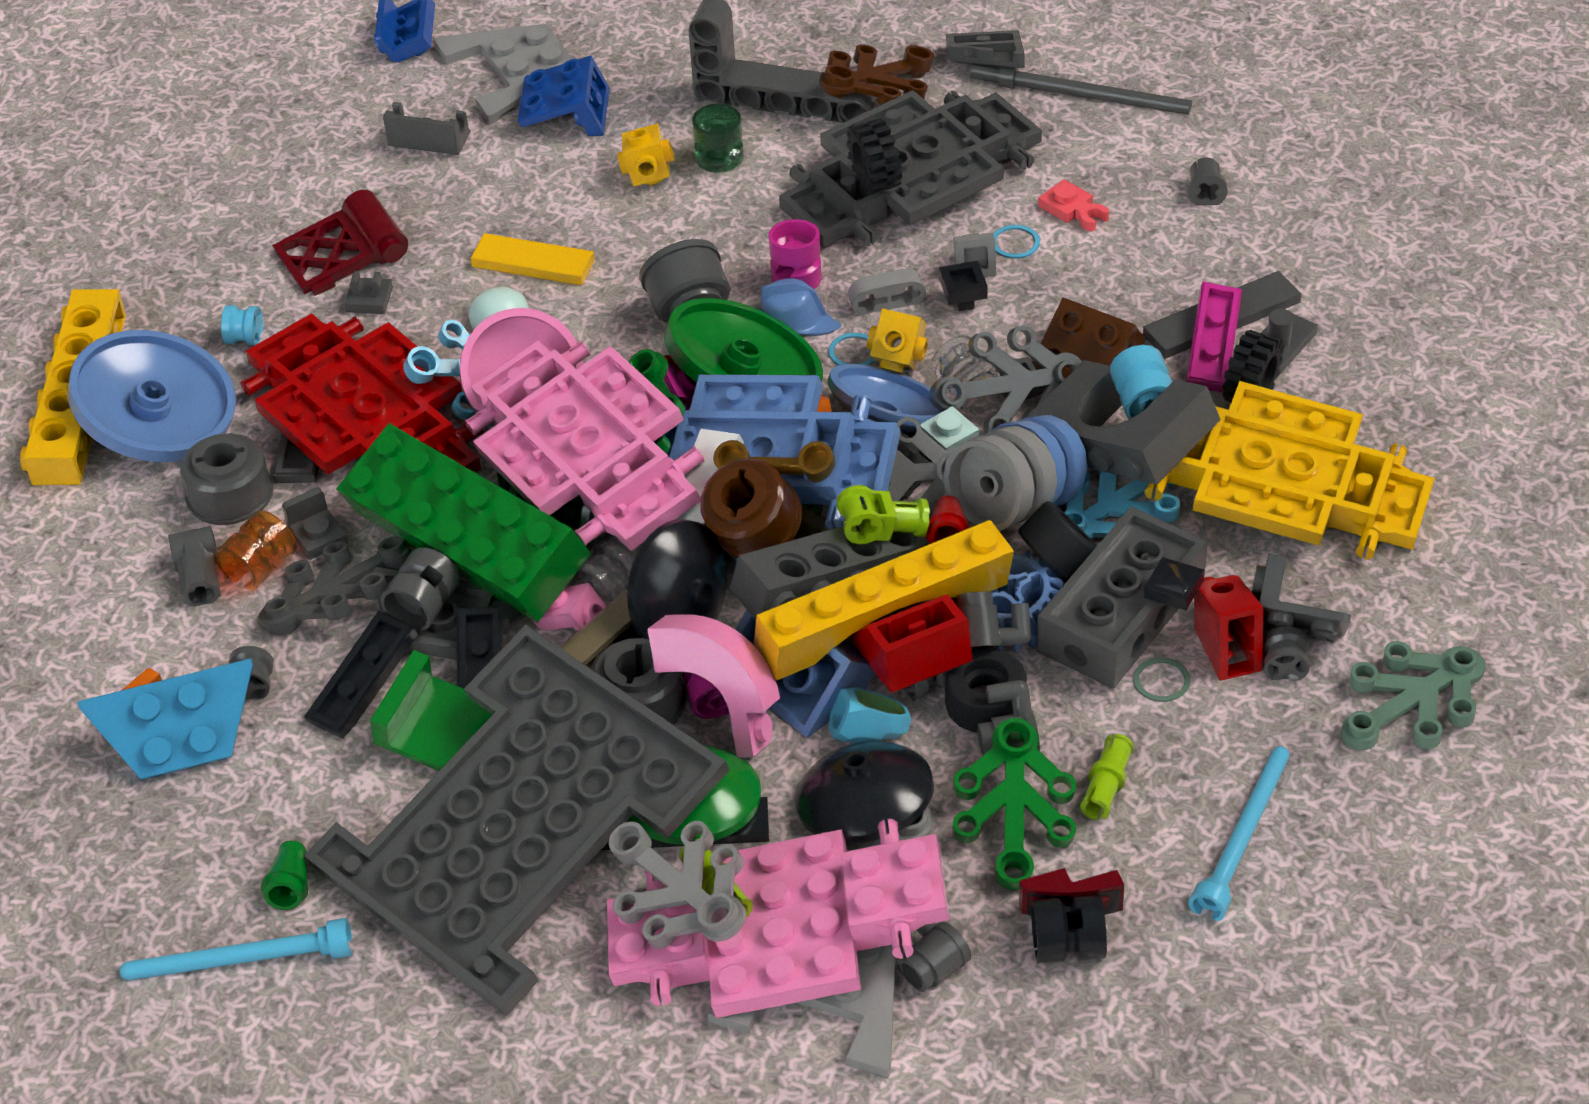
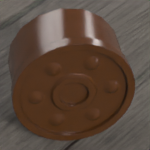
(750, 507)

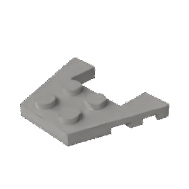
(511, 54)
(869, 1006)

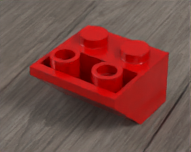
(916, 643)

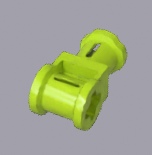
(880, 515)

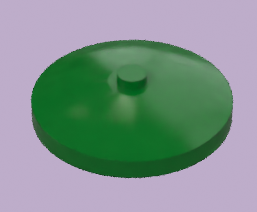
(735, 339)

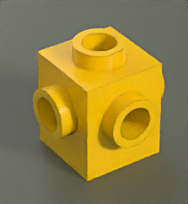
(645, 155)
(892, 328)

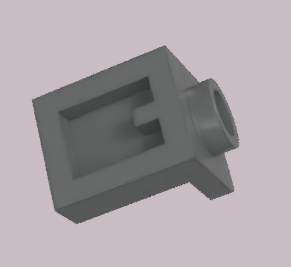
(312, 522)

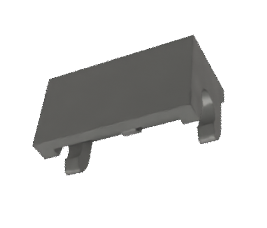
(425, 132)

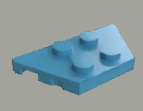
(174, 720)

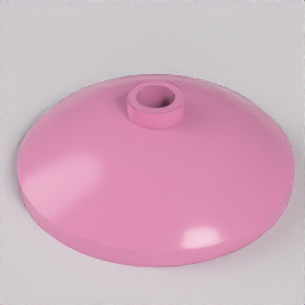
(504, 337)

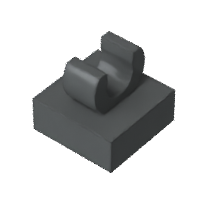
(368, 294)

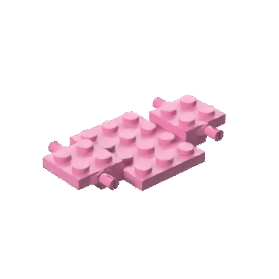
(585, 436)
(805, 923)

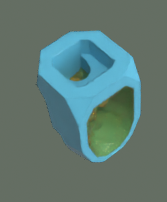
(867, 716)

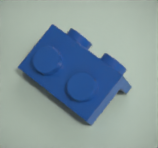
(404, 29)

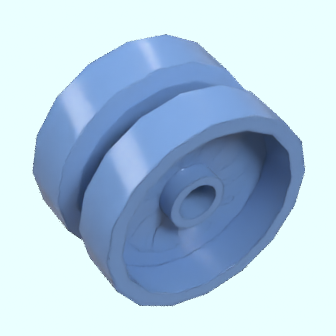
(1065, 450)

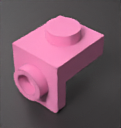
(572, 608)

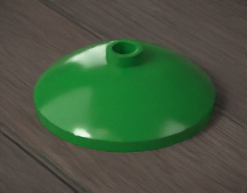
(727, 805)

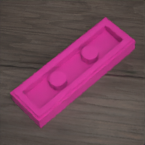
(1213, 335)

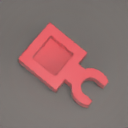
(1070, 202)

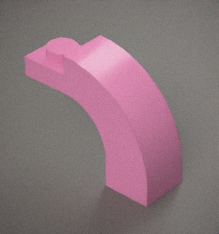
(729, 663)

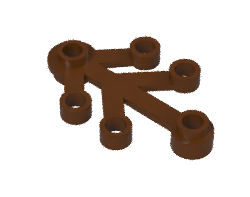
(841, 80)

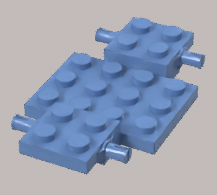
(779, 418)

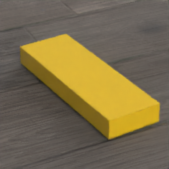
(532, 259)

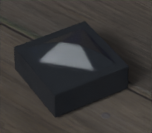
(1174, 583)

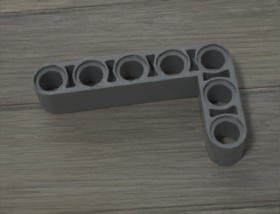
(754, 84)

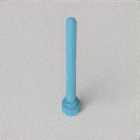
(1214, 891)
(329, 940)

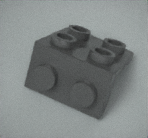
(1278, 614)

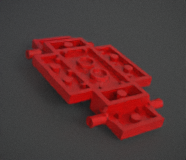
(343, 392)

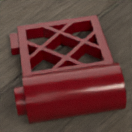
(370, 233)

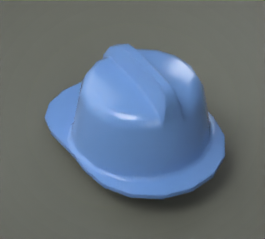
(797, 307)

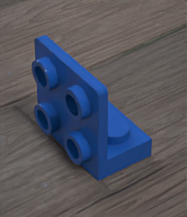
(565, 89)

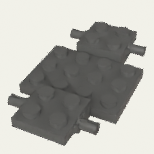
(942, 155)

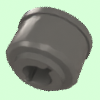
(683, 273)
(225, 479)
(631, 669)

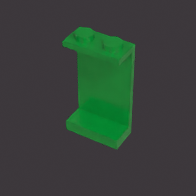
(425, 715)

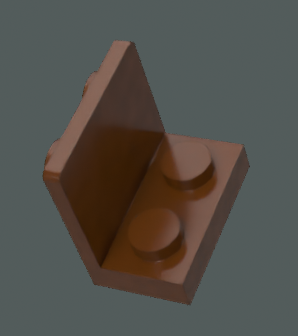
(1088, 334)

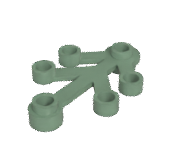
(1414, 692)

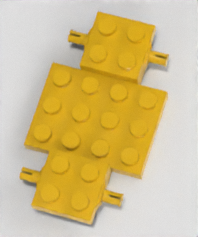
(1295, 465)

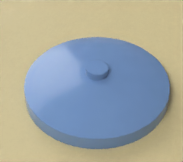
(150, 394)

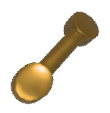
(814, 459)

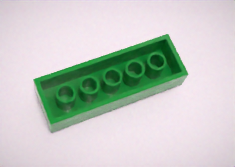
(473, 522)

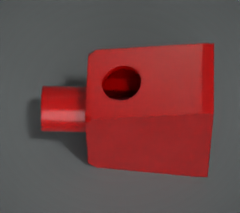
(1224, 604)

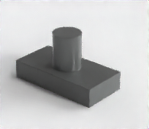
(1292, 330)

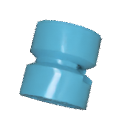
(1139, 377)

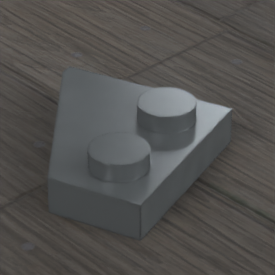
(989, 48)

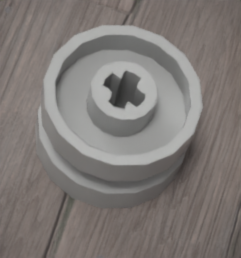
(1001, 476)

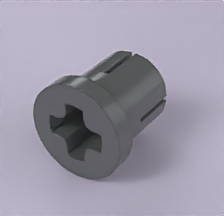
(1203, 177)

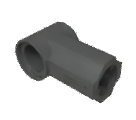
(196, 565)

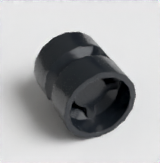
(1051, 934)

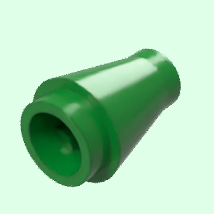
(286, 878)

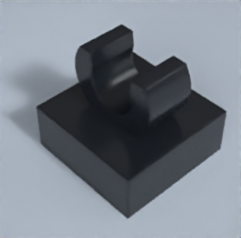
(963, 284)

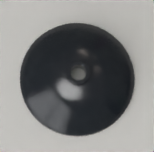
(676, 574)
(862, 787)

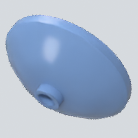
(891, 394)

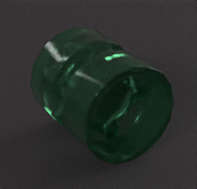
(718, 138)

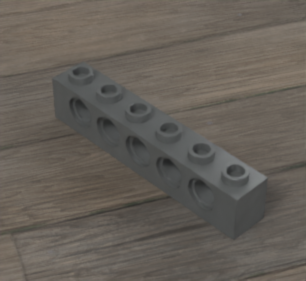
(811, 563)

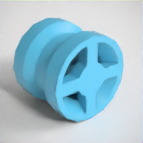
(241, 324)

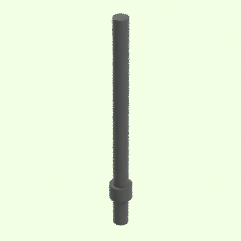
(1010, 76)

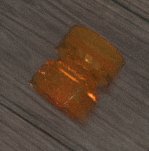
(259, 547)

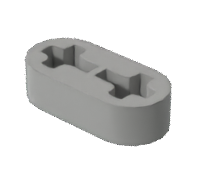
(886, 291)

